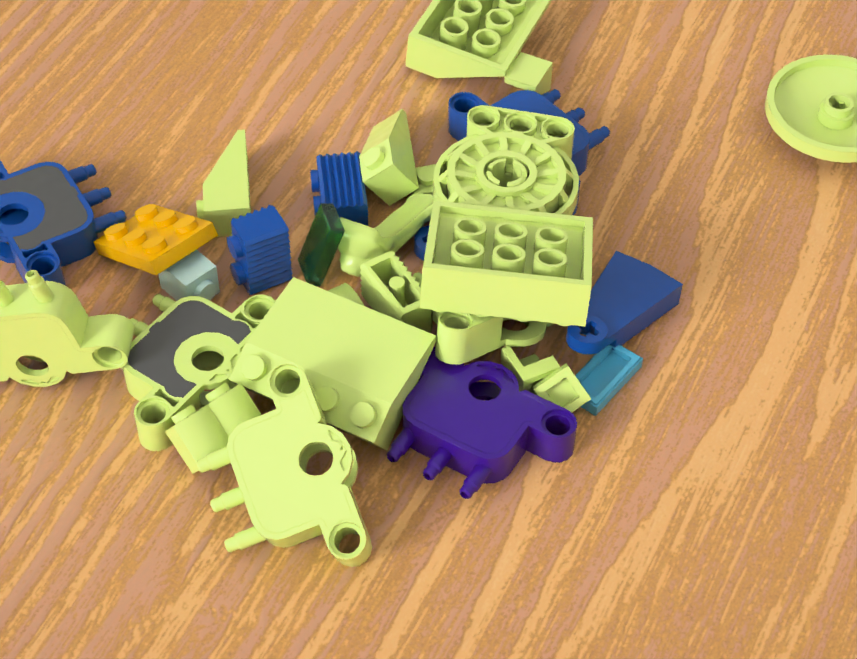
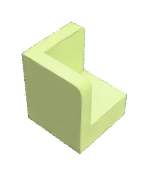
(530, 73)
(529, 369)

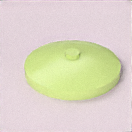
(816, 106)

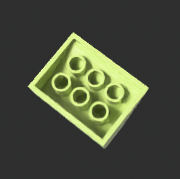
(472, 36)
(508, 263)
(350, 353)

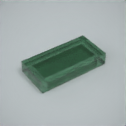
(321, 244)

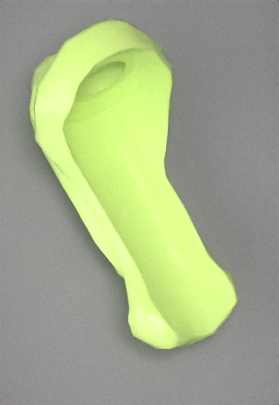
(364, 243)

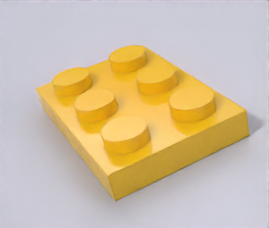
(154, 238)

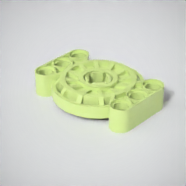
(510, 162)

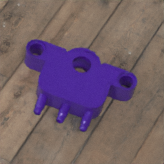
(479, 437)

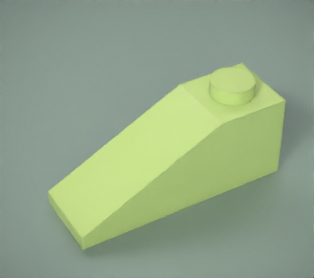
(389, 159)
(227, 187)

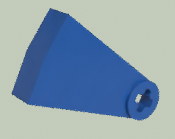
(623, 304)

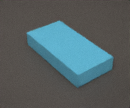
(607, 374)

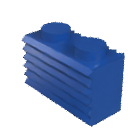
(341, 184)
(260, 250)

